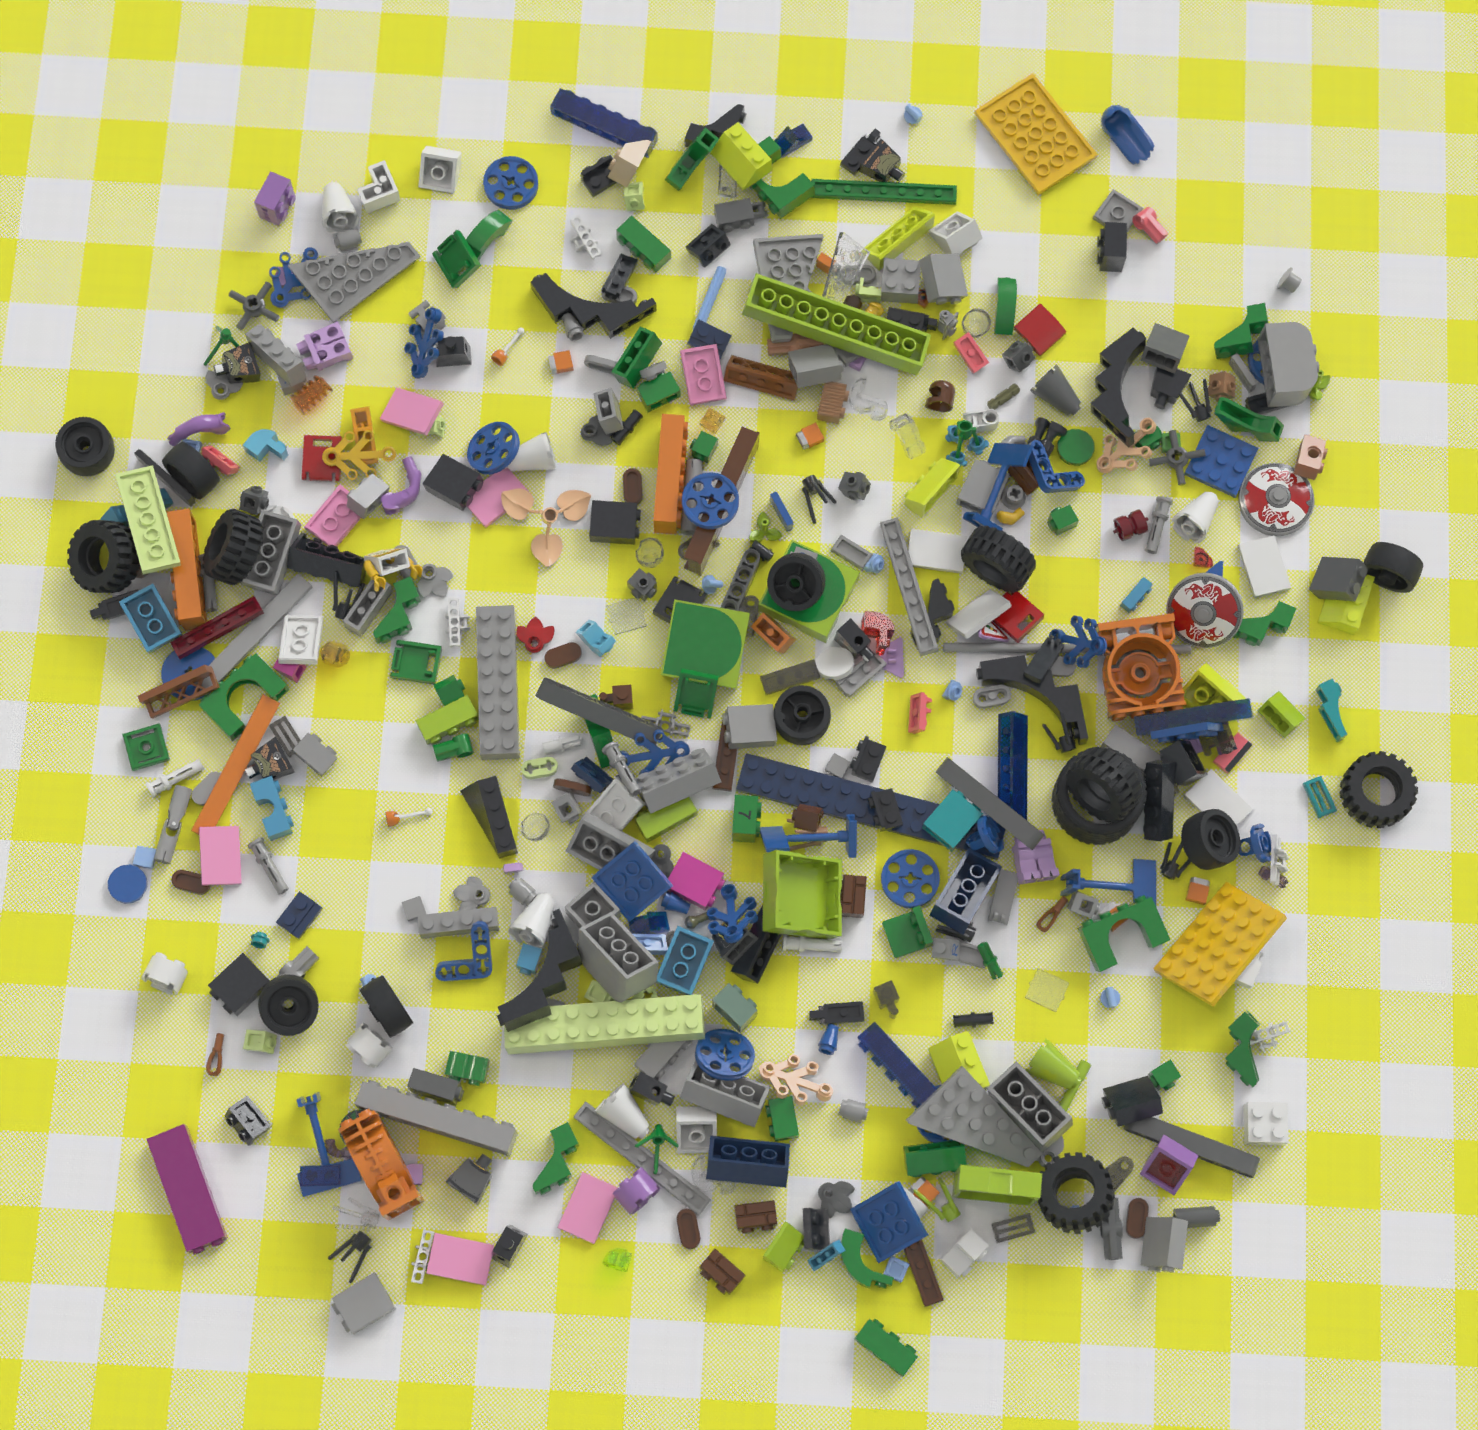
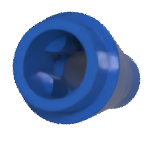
(675, 903)
(828, 1042)

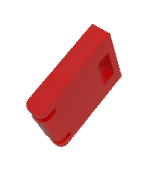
(313, 461)
(1016, 614)

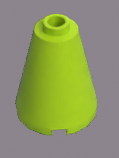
(1053, 1067)

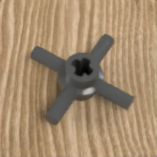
(254, 311)
(1183, 457)

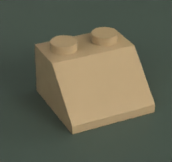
(627, 161)

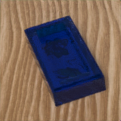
(320, 1175)

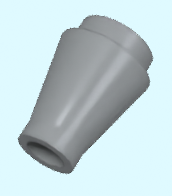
(572, 328)

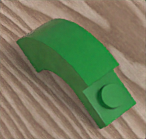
(487, 231)
(1005, 306)

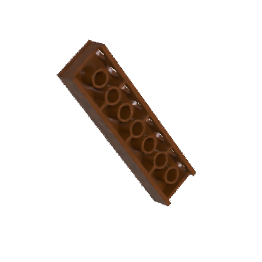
(735, 470)

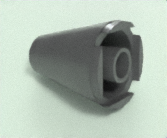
(1057, 391)

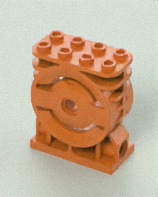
(1169, 695)
(380, 1164)

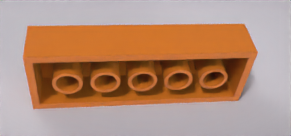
(670, 473)
(187, 578)

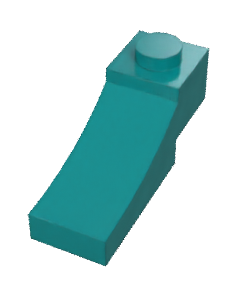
(1329, 694)

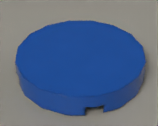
(127, 884)

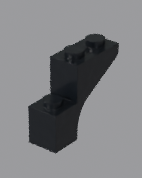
(729, 119)
(939, 608)

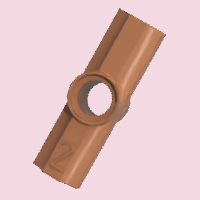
(797, 342)

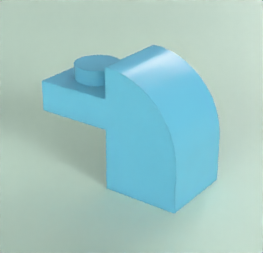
(262, 442)
(595, 638)

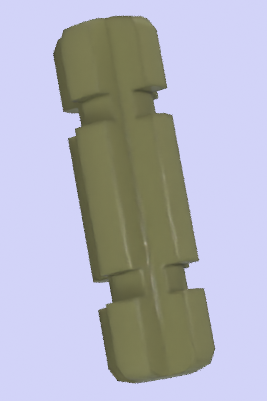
(1003, 397)

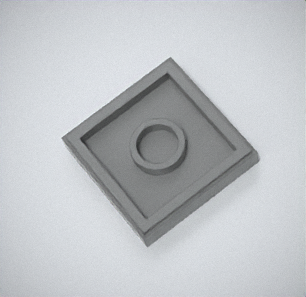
(1117, 209)

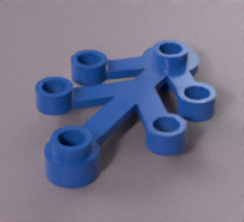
(291, 280)
(425, 344)
(1097, 645)
(656, 754)
(733, 932)

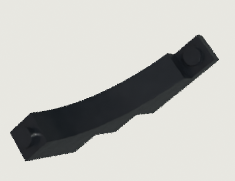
(611, 316)
(1109, 405)
(1065, 698)
(532, 1002)

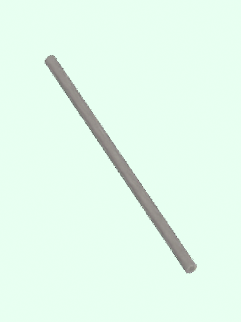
(1030, 648)

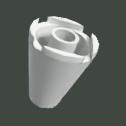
(337, 209)
(534, 455)
(1196, 517)
(534, 921)
(624, 1112)

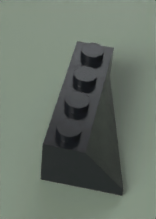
(322, 561)
(489, 809)

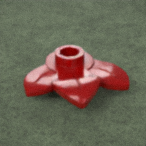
(535, 633)

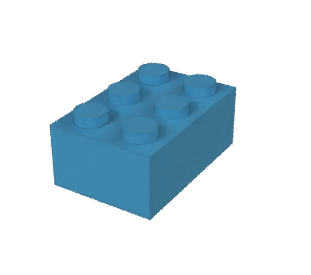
(150, 618)
(684, 961)

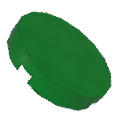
(1075, 447)

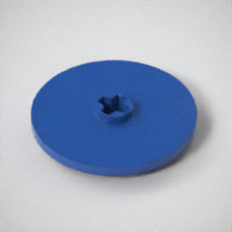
(174, 667)

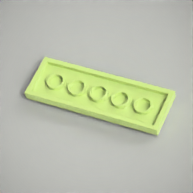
(147, 520)

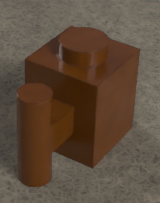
(620, 698)
(807, 817)

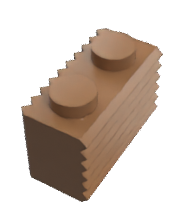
(832, 401)

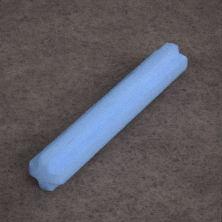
(711, 294)

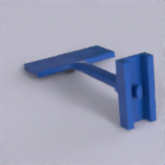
(1005, 455)
(775, 838)
(1143, 881)
(349, 1170)

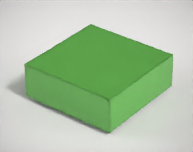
(1166, 444)

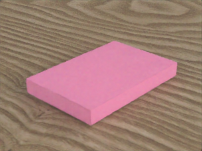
(703, 374)
(411, 411)
(487, 502)
(333, 519)
(220, 855)
(588, 1208)
(460, 1259)

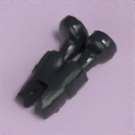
(1053, 429)

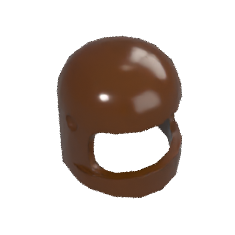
(942, 392)

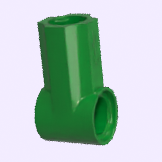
(459, 747)

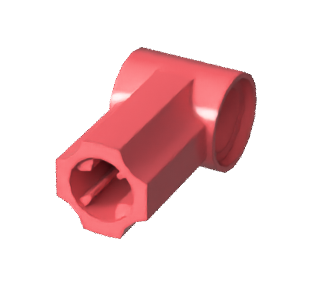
(1147, 221)

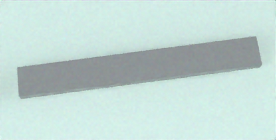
(909, 587)
(258, 629)
(641, 1157)

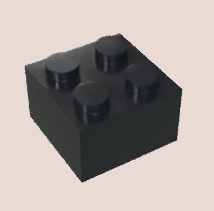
(1112, 246)
(1187, 763)

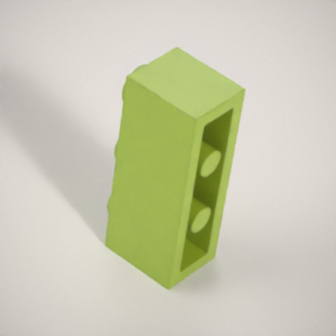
(447, 720)
(663, 820)

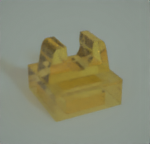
(712, 420)

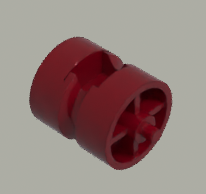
(1128, 526)

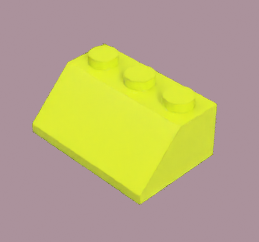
(741, 156)
(931, 486)
(1346, 614)
(1209, 688)
(958, 1052)

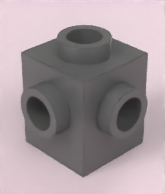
(1018, 356)
(854, 485)
(254, 500)
(642, 585)

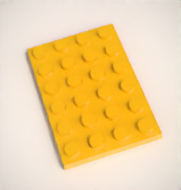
(1035, 134)
(1220, 943)

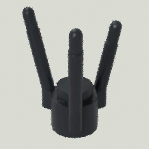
(1201, 412)
(813, 486)
(344, 607)
(1066, 742)
(1170, 869)
(968, 935)
(359, 1242)

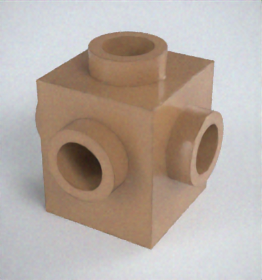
(1221, 385)

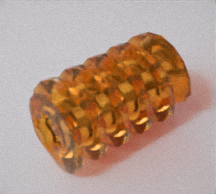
(310, 393)

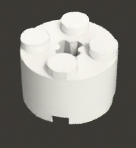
(165, 974)
(369, 1045)

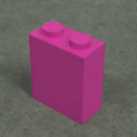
(696, 881)

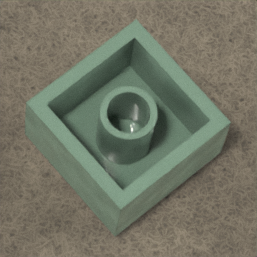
(735, 1007)

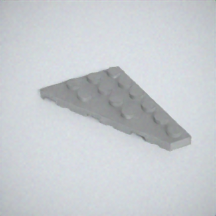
(788, 261)
(350, 278)
(970, 1116)

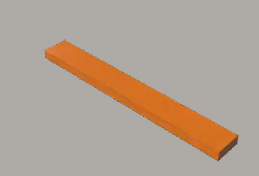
(236, 763)

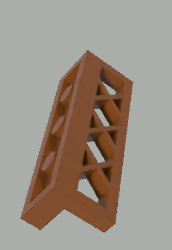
(761, 379)
(175, 685)

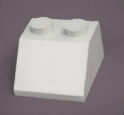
(439, 169)
(956, 233)
(694, 1129)

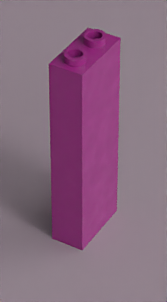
(187, 1189)

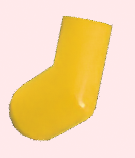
(1010, 518)

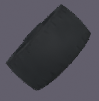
(79, 434)
(190, 470)
(1393, 567)
(803, 568)
(802, 729)
(1210, 839)
(386, 1006)
(293, 1019)

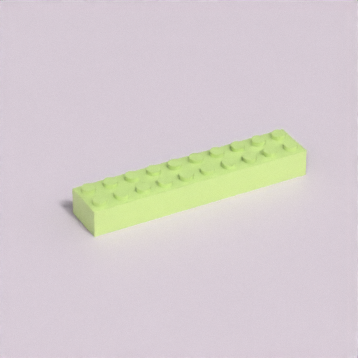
(611, 1025)

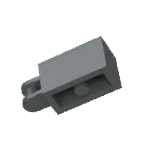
(738, 214)

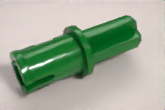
(990, 960)

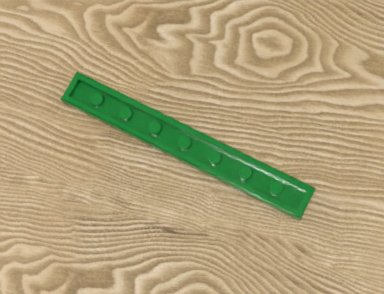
(885, 191)

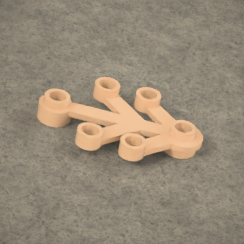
(1123, 450)
(793, 1079)

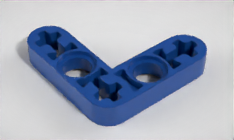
(1047, 475)
(473, 964)

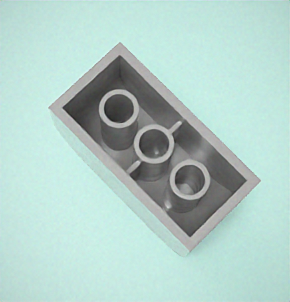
(1287, 363)
(616, 958)
(1030, 1107)

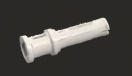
(166, 785)
(801, 943)

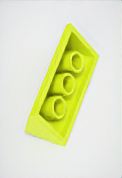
(899, 236)

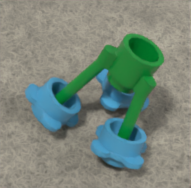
(962, 432)

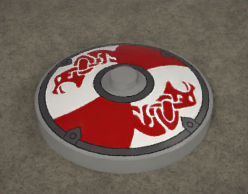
(1276, 499)
(1205, 610)

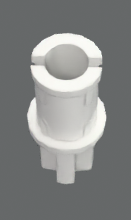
(561, 744)

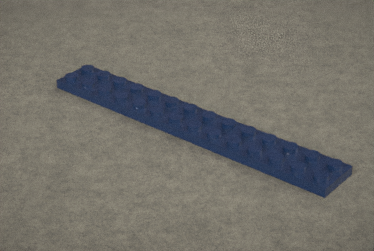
(837, 797)

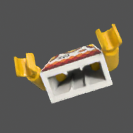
(387, 562)

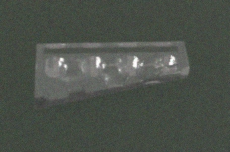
(844, 268)

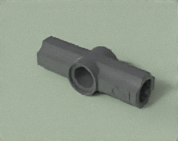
(1111, 1232)

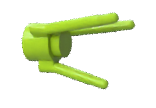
(949, 1210)

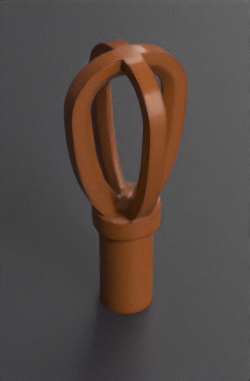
(1056, 910)
(216, 1049)

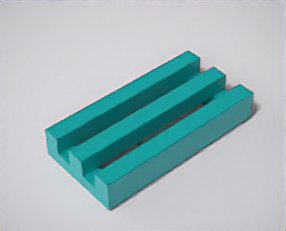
(1306, 785)

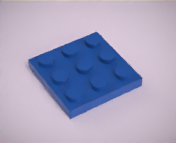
(1225, 461)
(1187, 732)
(632, 881)
(889, 1222)

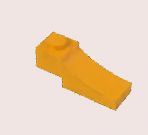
(361, 422)

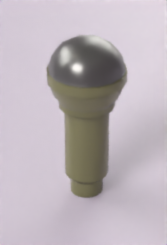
(692, 921)

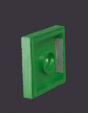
(135, 744)

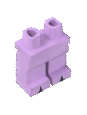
(326, 347)
(1036, 863)

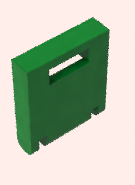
(455, 257)
(413, 661)
(694, 695)

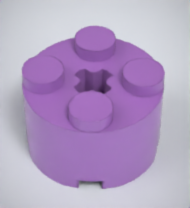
(637, 1191)

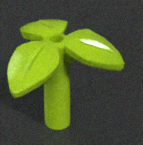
(1321, 383)
(763, 523)

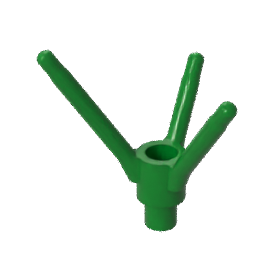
(225, 338)
(658, 1137)

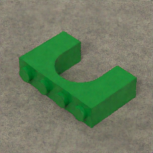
(787, 197)
(253, 672)
(1096, 933)

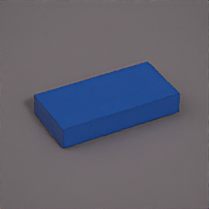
(781, 511)

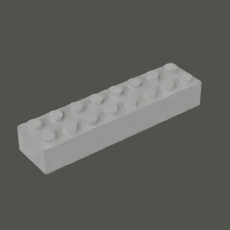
(497, 682)
(436, 1118)

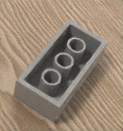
(272, 559)
(677, 780)
(600, 842)
(734, 1099)

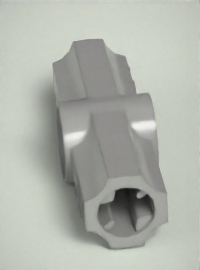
(300, 964)

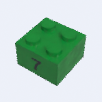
(745, 817)

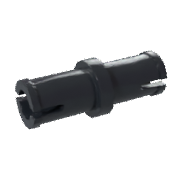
(628, 426)
(973, 1019)

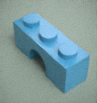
(278, 823)

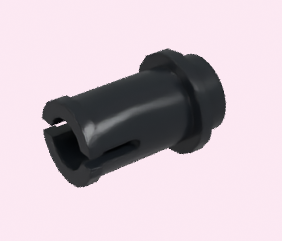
(765, 553)

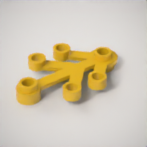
(356, 455)

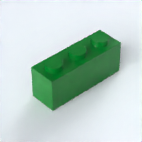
(643, 244)
(636, 357)
(934, 1158)
(886, 1347)

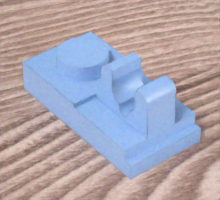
(654, 943)

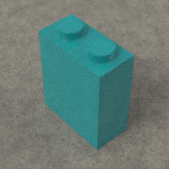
(952, 820)

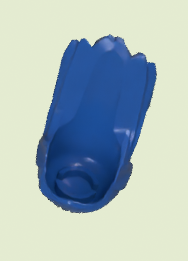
(1127, 133)

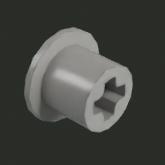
(1289, 281)
(1013, 497)

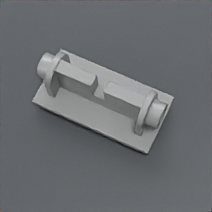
(947, 323)

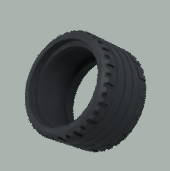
(1086, 830)

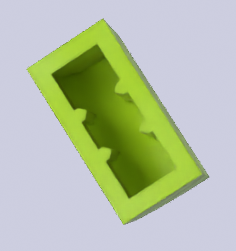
(1281, 714)

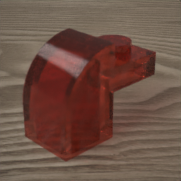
(880, 627)

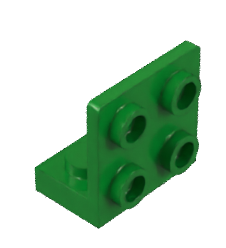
(907, 933)

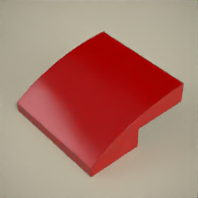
(1040, 329)

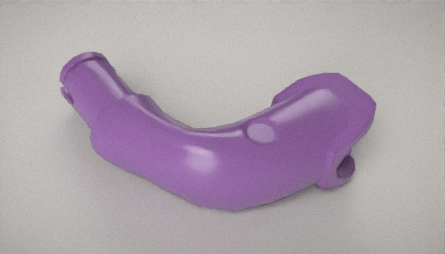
(198, 424)
(394, 502)

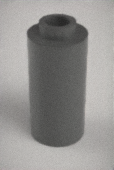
(1198, 1216)

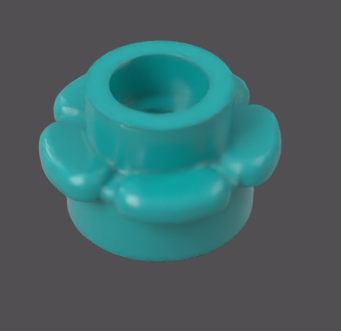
(259, 940)

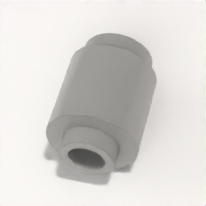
(347, 239)
(522, 891)
(853, 1110)

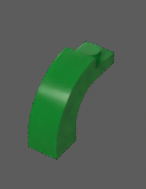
(691, 158)
(854, 1265)

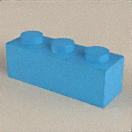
(1136, 595)
(826, 1255)

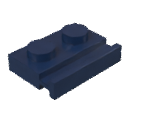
(706, 334)
(592, 774)
(299, 915)

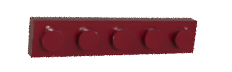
(217, 627)

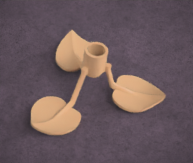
(546, 547)

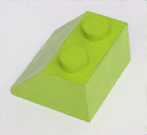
(784, 1247)

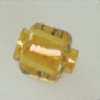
(335, 654)

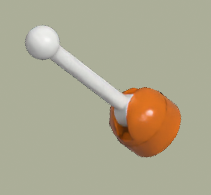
(500, 356)
(393, 817)

